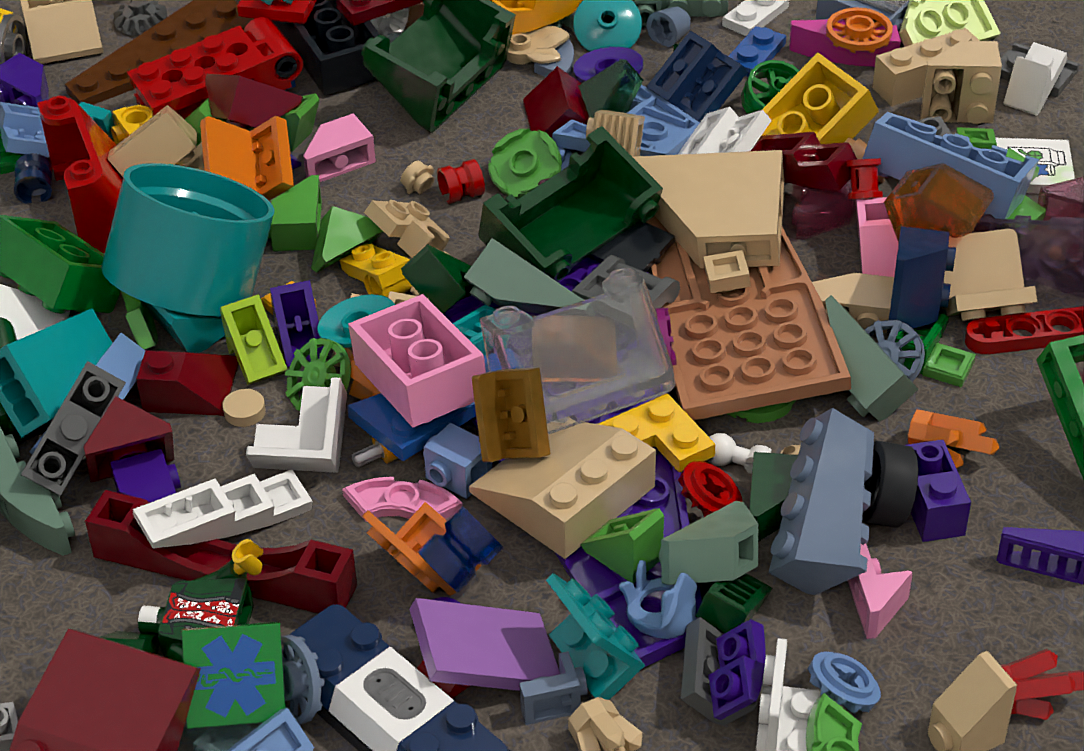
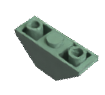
(712, 548)

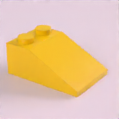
(822, 102)

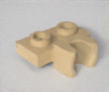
(409, 223)

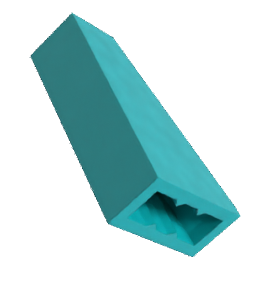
(44, 367)

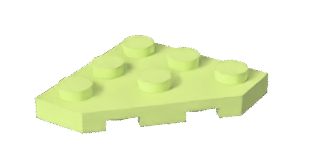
(938, 17)

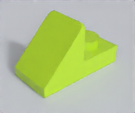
(252, 339)

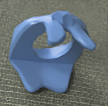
(677, 604)

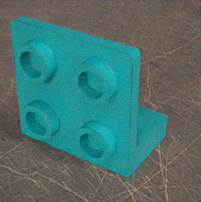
(594, 640)

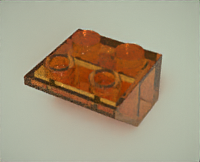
(937, 200)

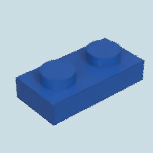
(757, 47)

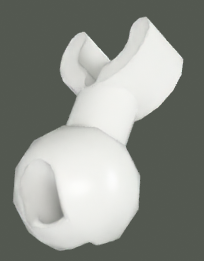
(728, 452)

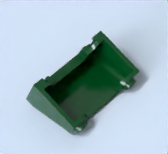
(442, 57)
(575, 209)

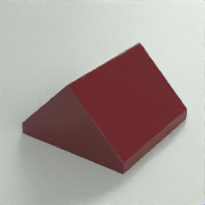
(555, 103)
(123, 434)

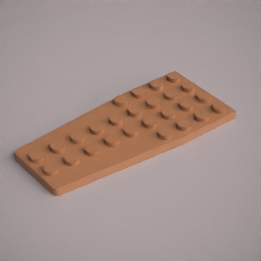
(750, 342)

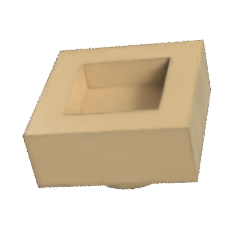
(727, 271)

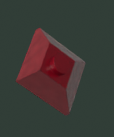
(247, 101)
(185, 382)

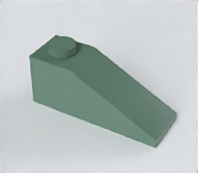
(512, 281)
(875, 379)

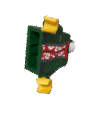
(208, 601)

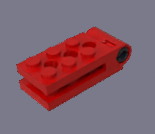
(179, 78)

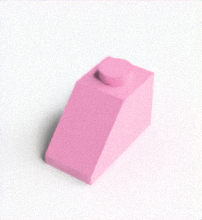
(339, 148)

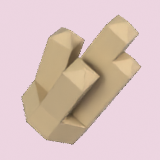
(600, 727)

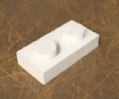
(752, 14)

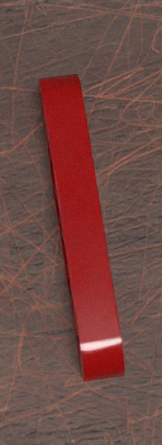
(1036, 323)

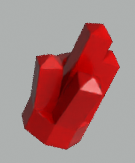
(1034, 683)

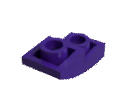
(741, 669)

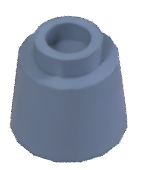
(668, 25)

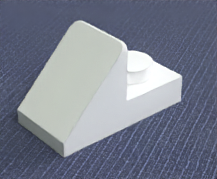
(1034, 78)

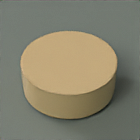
(244, 407)

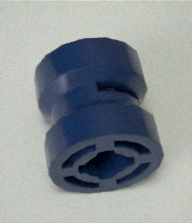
(32, 178)

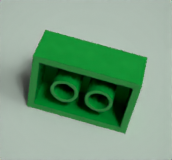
(54, 266)

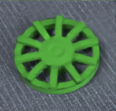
(317, 371)

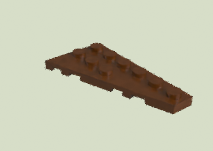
(177, 31)

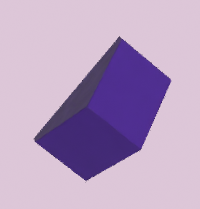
(294, 317)

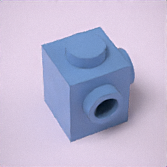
(454, 460)

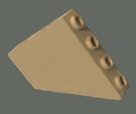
(722, 202)

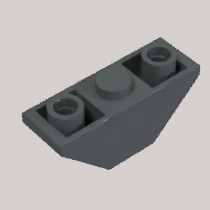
(75, 421)

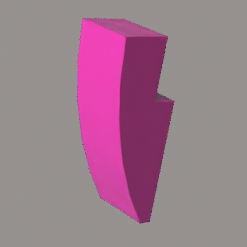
(810, 37)

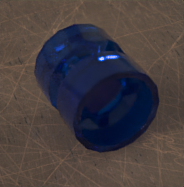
(460, 549)

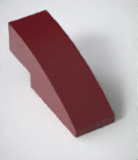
(808, 161)

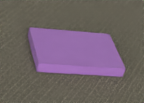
(482, 644)

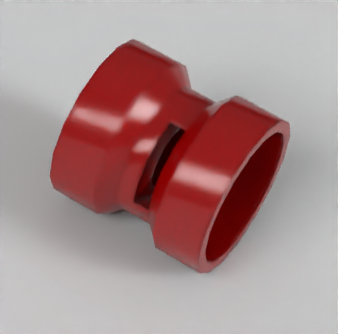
(461, 181)

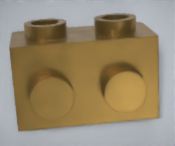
(511, 414)

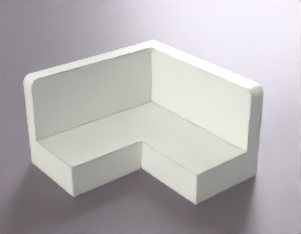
(312, 444)

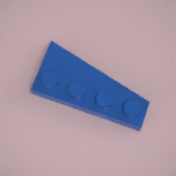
(391, 430)

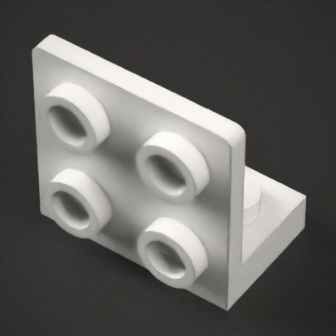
(783, 708)

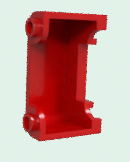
(80, 155)

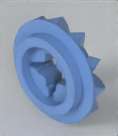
(844, 681)

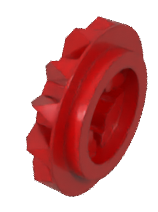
(708, 487)

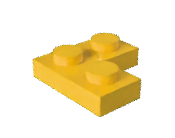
(668, 428)

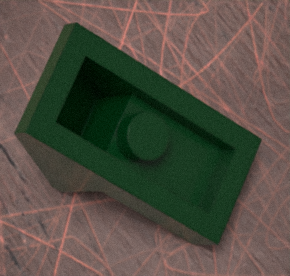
(438, 277)

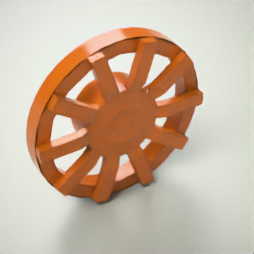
(859, 28)

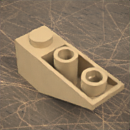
(864, 294)

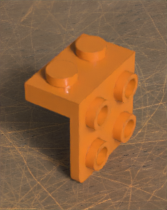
(249, 157)
(408, 540)

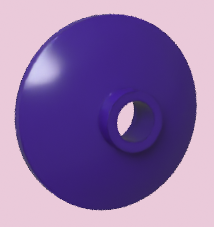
(600, 59)

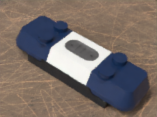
(380, 697)

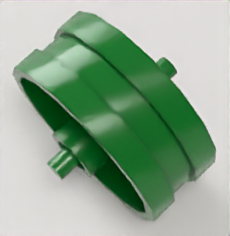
(778, 75)

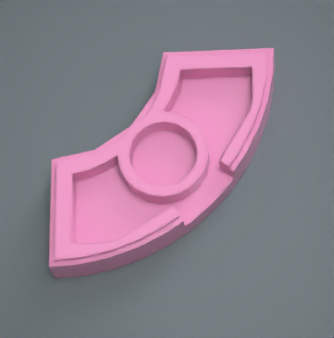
(399, 498)

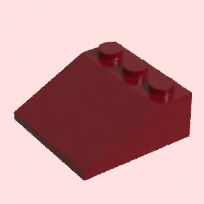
(106, 699)

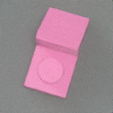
(878, 594)

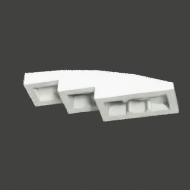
(222, 511)

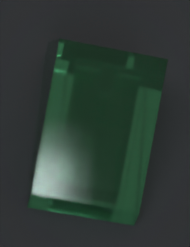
(611, 88)

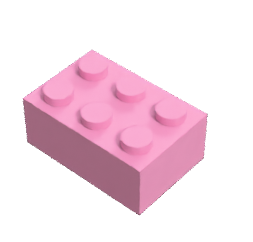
(416, 359)

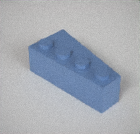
(914, 145)

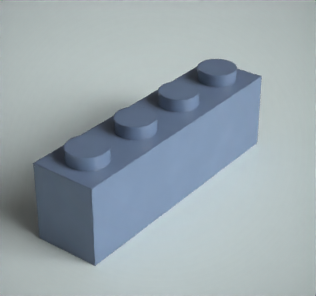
(825, 506)

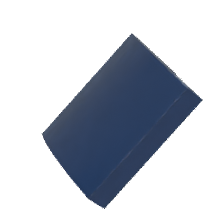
(697, 77)

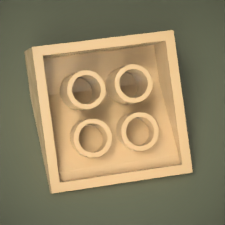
(576, 489)

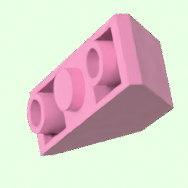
(876, 237)

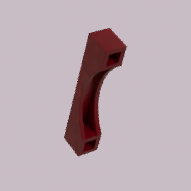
(296, 575)

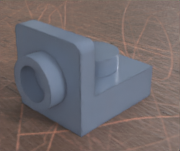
(553, 695)

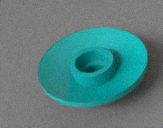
(595, 34)
(335, 321)

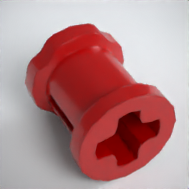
(864, 178)

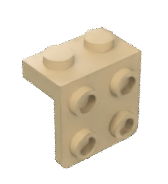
(987, 276)

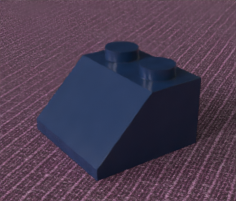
(920, 276)

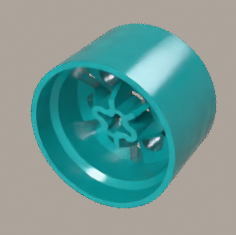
(186, 238)

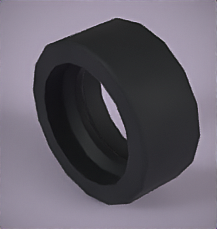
(891, 484)

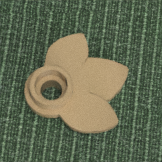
(537, 45)

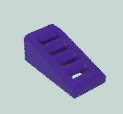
(1059, 556)

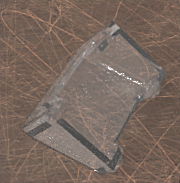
(588, 353)

